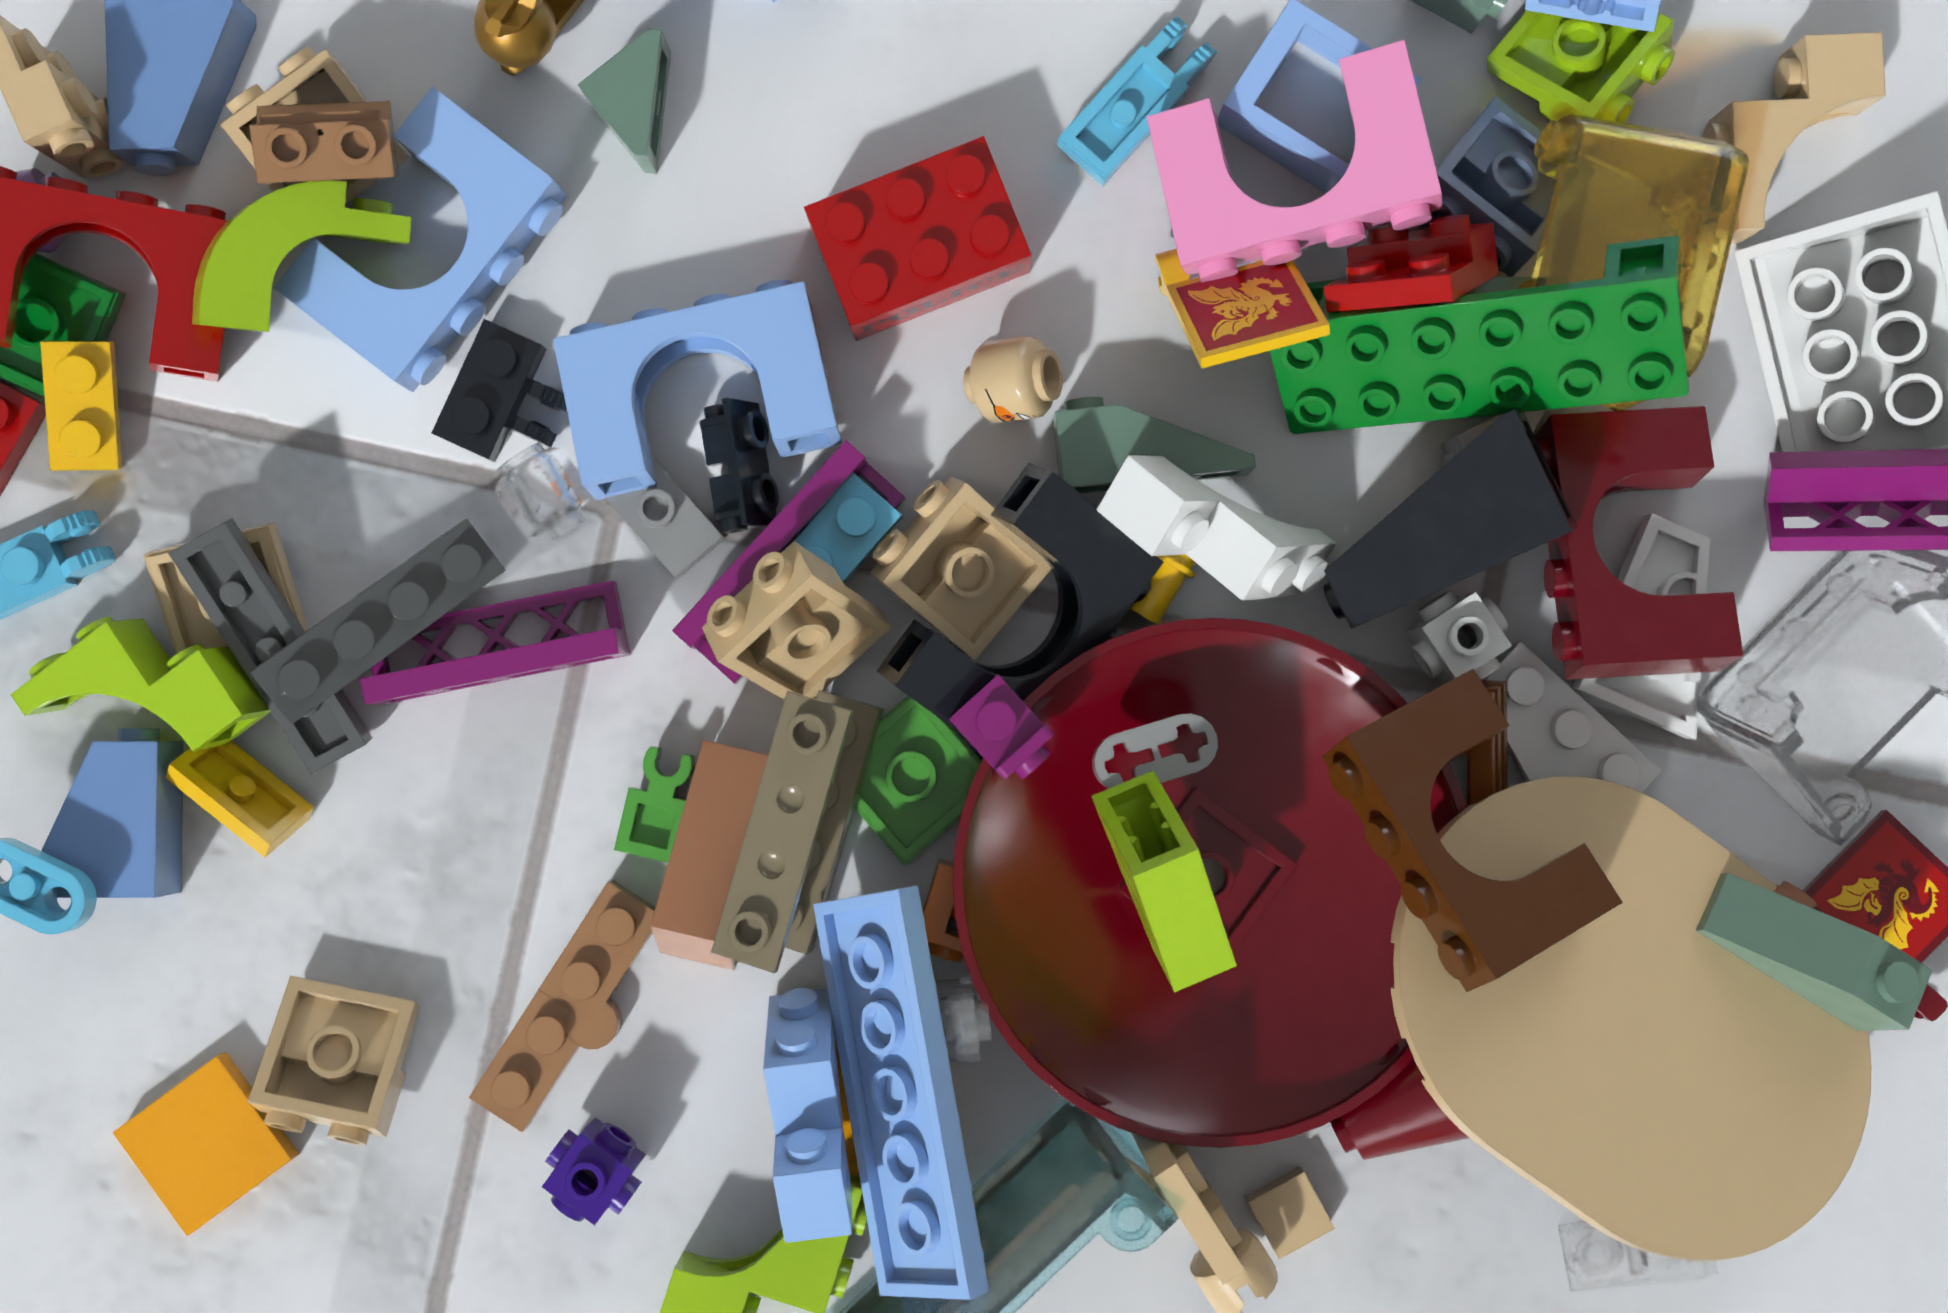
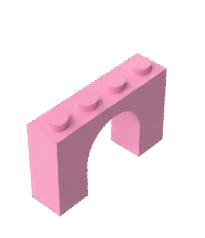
(1386, 181)

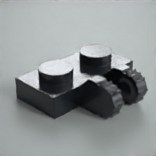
(491, 392)

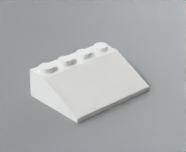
(1855, 329)

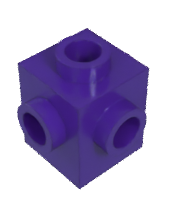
(605, 1152)

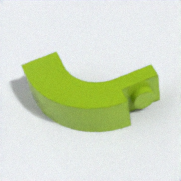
(246, 252)

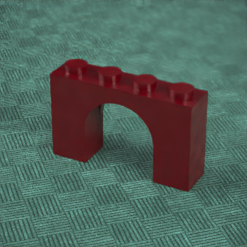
(1601, 621)

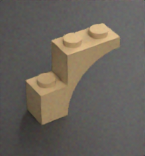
(1817, 82)

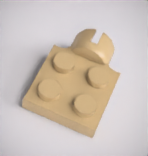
(1226, 1254)

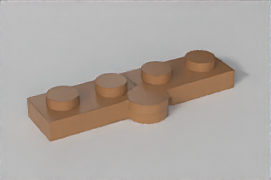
(568, 1008)

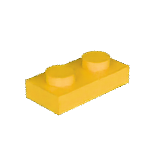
(81, 405)
(241, 795)

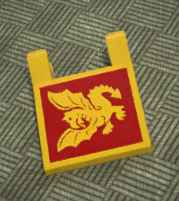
(1243, 312)

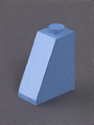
(170, 76)
(123, 818)

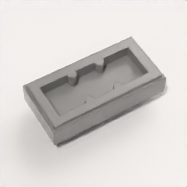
(668, 522)

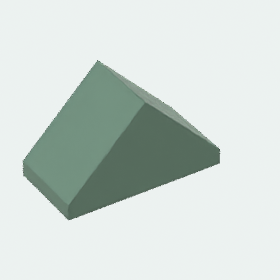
(631, 95)

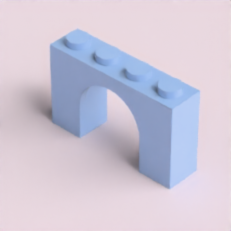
(412, 328)
(613, 367)

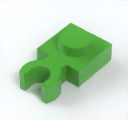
(654, 814)

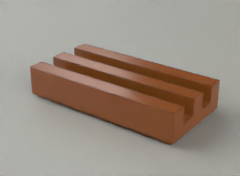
(1488, 763)

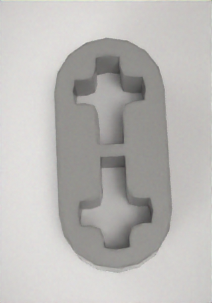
(1149, 737)

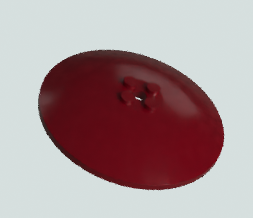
(1303, 900)

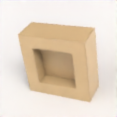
(1289, 1212)

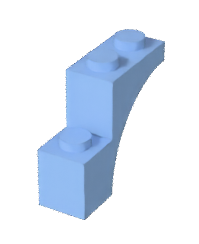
(807, 1117)

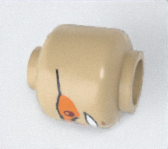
(1013, 379)

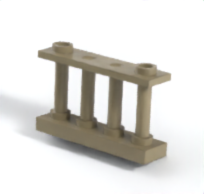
(796, 827)

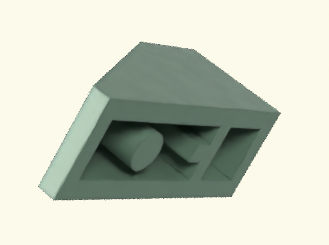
(1098, 438)
(1816, 955)

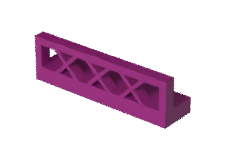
(1851, 484)
(779, 536)
(506, 664)

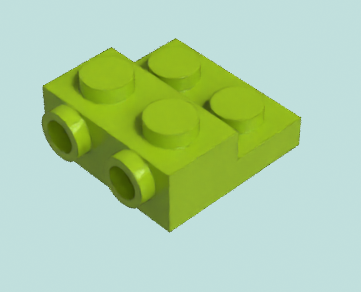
(1581, 63)

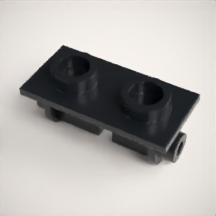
(738, 436)

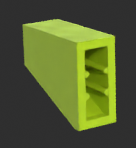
(1165, 880)

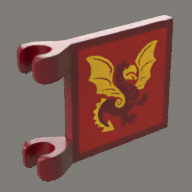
(1891, 889)

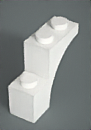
(1240, 548)

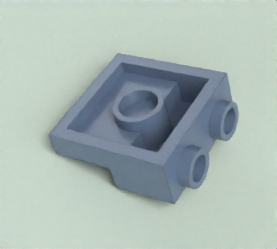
(1498, 181)

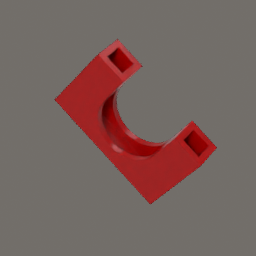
(165, 238)

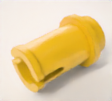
(1164, 586)

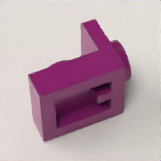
(1003, 730)

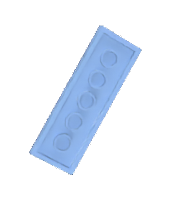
(901, 1096)

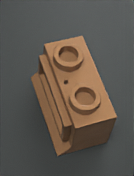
(324, 142)

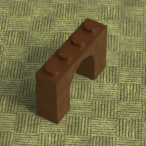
(1476, 921)

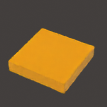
(204, 1144)

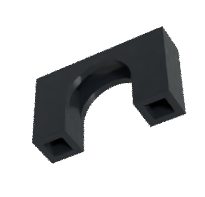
(1097, 583)

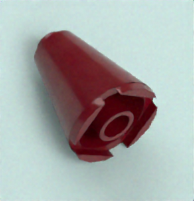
(1396, 1120)

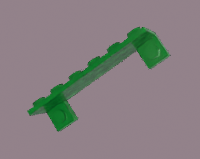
(1496, 349)

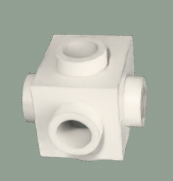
(1436, 639)

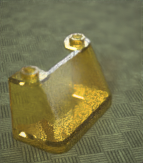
(1640, 185)

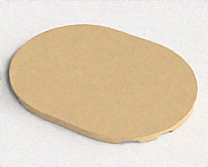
(1635, 1056)

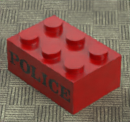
(919, 238)

